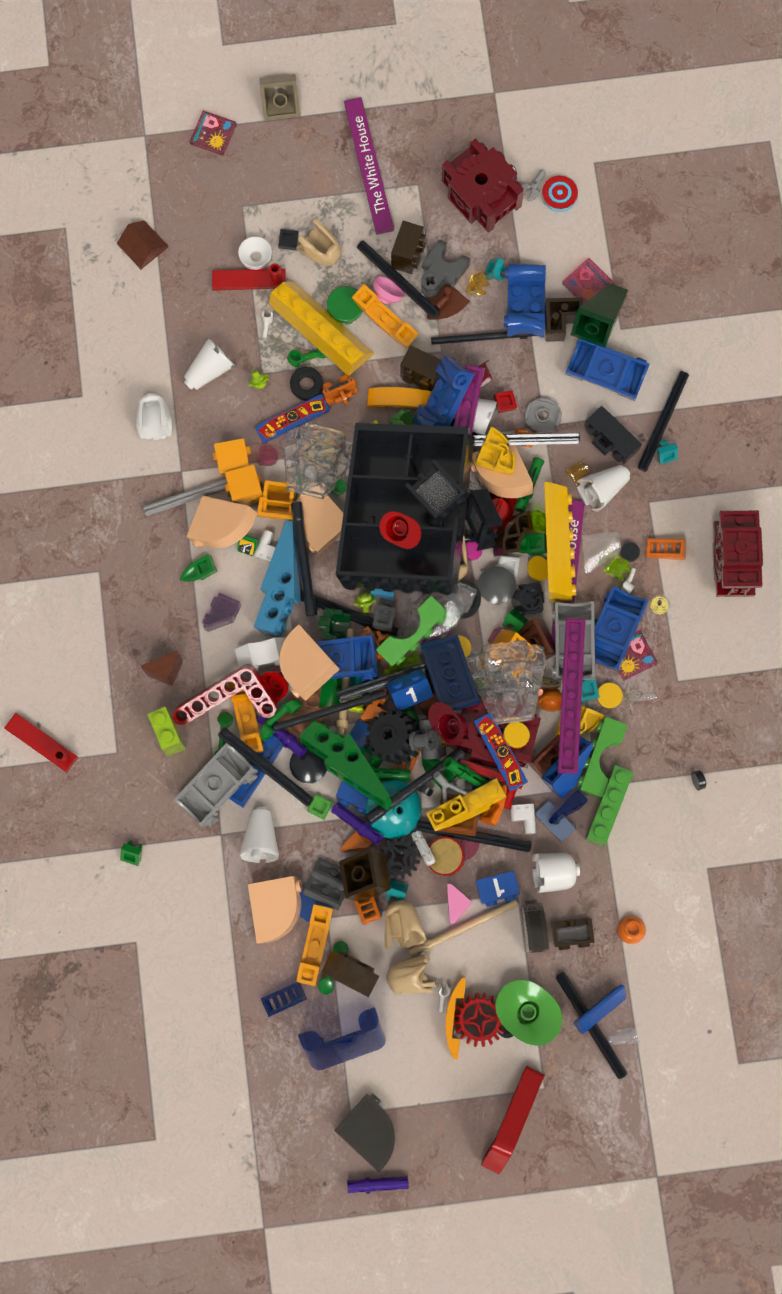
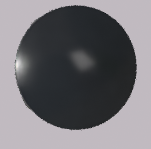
(308, 768)

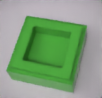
(320, 806)

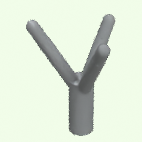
(445, 784)

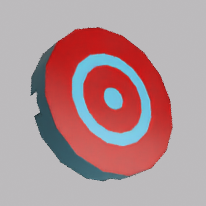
(559, 193)

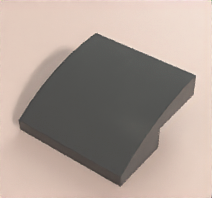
(326, 884)

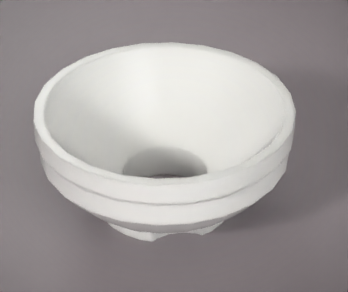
(255, 245)

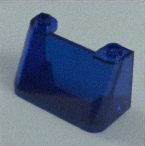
(347, 1047)

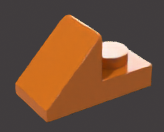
(373, 709)

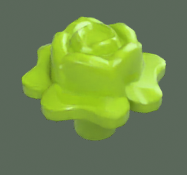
(258, 380)
(364, 601)

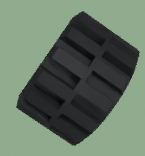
(391, 736)

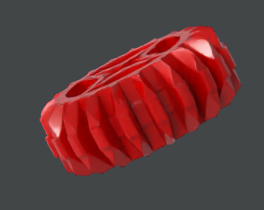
(477, 1001)

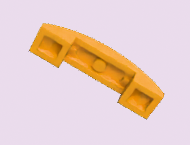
(383, 317)
(397, 397)
(246, 719)
(314, 945)
(458, 992)

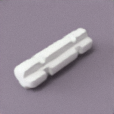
(423, 848)

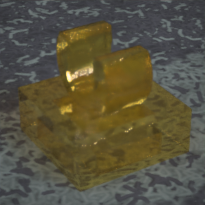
(476, 283)
(577, 471)

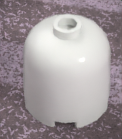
(554, 872)

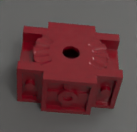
(479, 198)
(737, 553)
(474, 744)

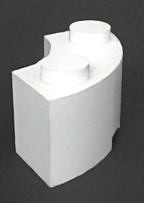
(260, 654)

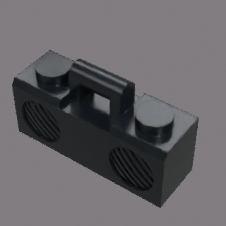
(613, 434)

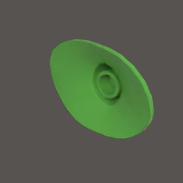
(528, 1012)

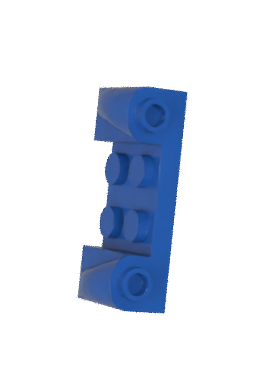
(525, 299)
(608, 369)
(445, 395)
(617, 627)
(353, 656)

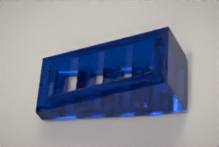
(572, 804)
(298, 991)

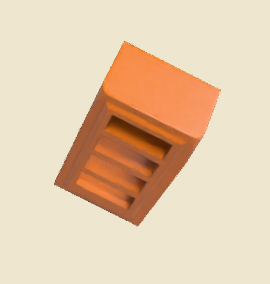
(672, 556)
(371, 918)

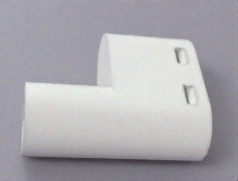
(264, 550)
(524, 813)

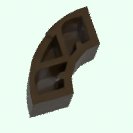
(511, 533)

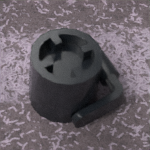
(528, 599)

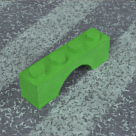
(394, 648)
(594, 781)
(609, 806)

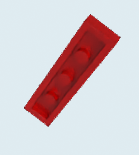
(248, 279)
(41, 742)
(493, 775)

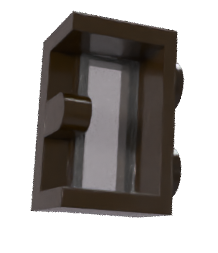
(572, 932)

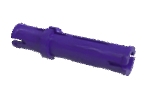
(287, 739)
(363, 828)
(380, 1184)

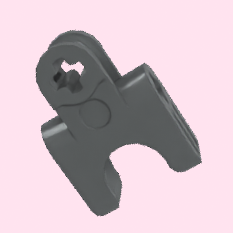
(441, 272)
(427, 741)

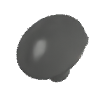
(497, 585)

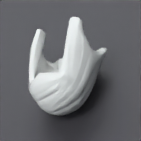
(153, 417)

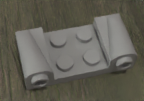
(576, 611)
(215, 785)

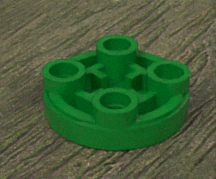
(341, 305)

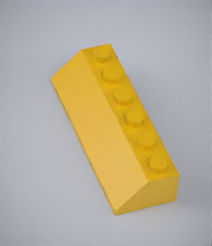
(319, 327)
(558, 543)

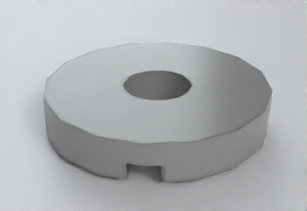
(543, 405)

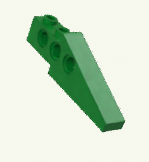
(355, 774)

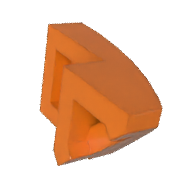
(356, 843)

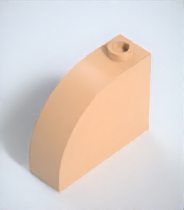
(505, 485)
(321, 522)
(220, 523)
(305, 663)
(275, 907)

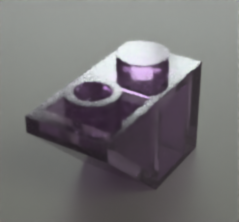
(222, 613)

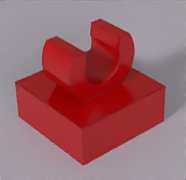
(505, 401)

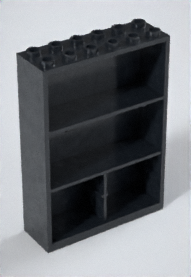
(380, 467)

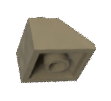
(279, 97)

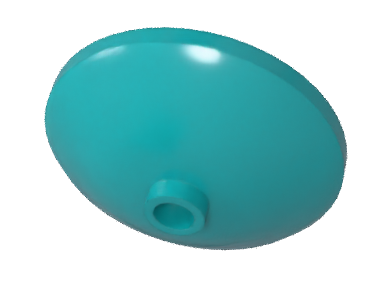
(394, 823)

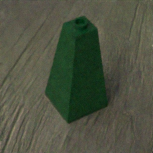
(598, 315)

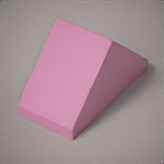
(457, 903)

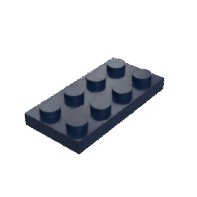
(450, 672)

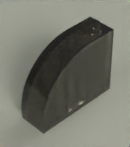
(534, 927)
(369, 1131)

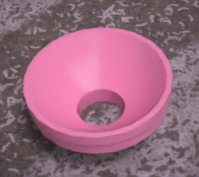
(387, 290)

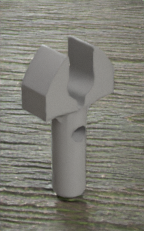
(533, 186)

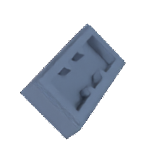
(561, 828)

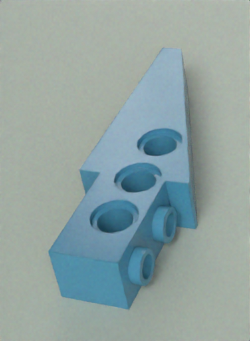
(283, 565)

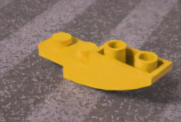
(466, 807)

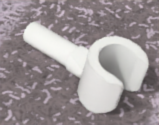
(267, 320)
(627, 586)
(461, 783)
(443, 994)

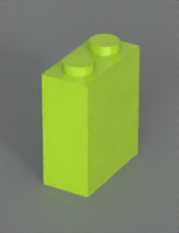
(166, 731)

